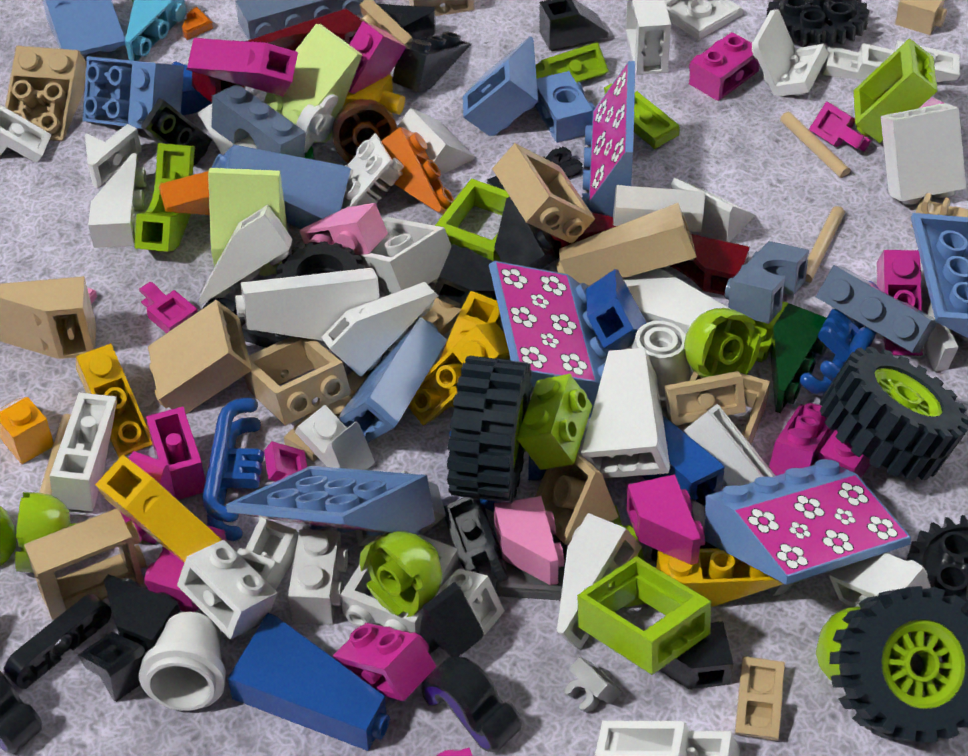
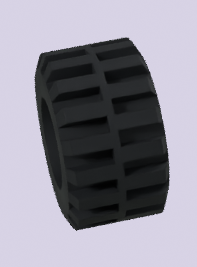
(319, 259)

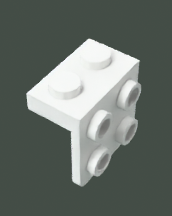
(784, 67)

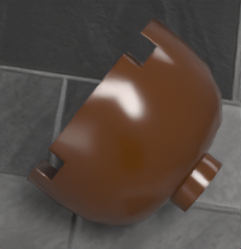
(358, 123)

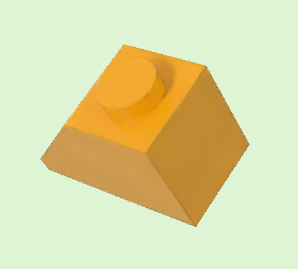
(24, 429)

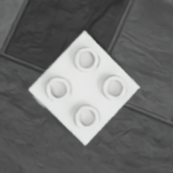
(366, 168)

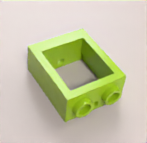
(895, 86)
(479, 195)
(683, 626)

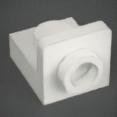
(479, 595)

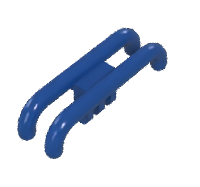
(842, 338)
(230, 465)

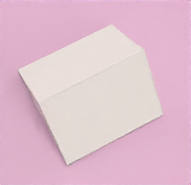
(442, 145)
(721, 218)

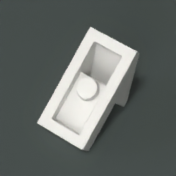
(21, 135)
(109, 156)
(335, 442)

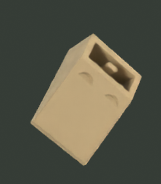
(47, 87)
(48, 316)

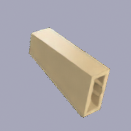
(631, 248)

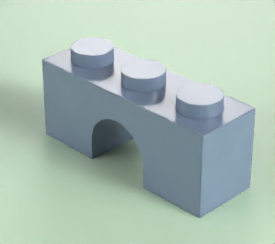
(241, 114)
(761, 282)
(876, 309)

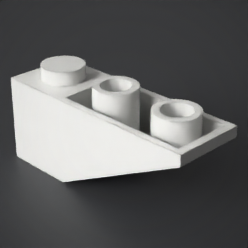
(116, 206)
(252, 245)
(372, 328)

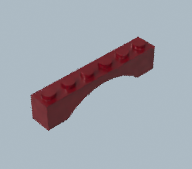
(341, 23)
(710, 270)

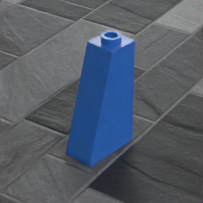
(691, 464)
(307, 686)

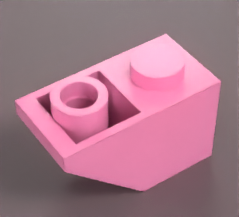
(353, 227)
(526, 538)

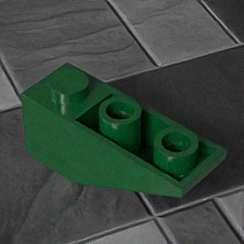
(793, 351)

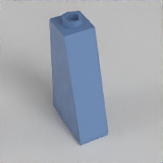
(309, 186)
(394, 381)

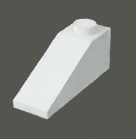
(83, 451)
(591, 555)

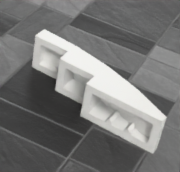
(861, 64)

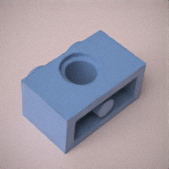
(563, 106)

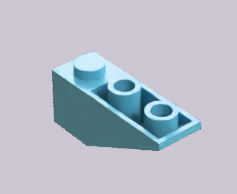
(151, 22)

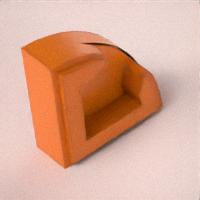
(196, 23)

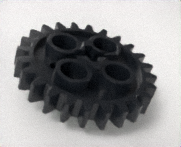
(822, 20)
(944, 556)

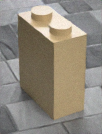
(199, 358)

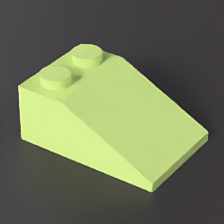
(322, 68)
(237, 195)

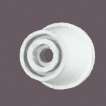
(666, 352)
(185, 664)

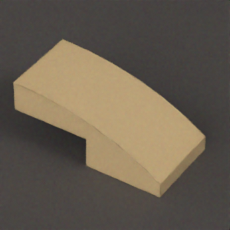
(760, 698)

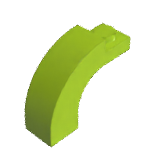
(156, 227)

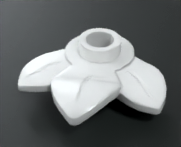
(317, 120)

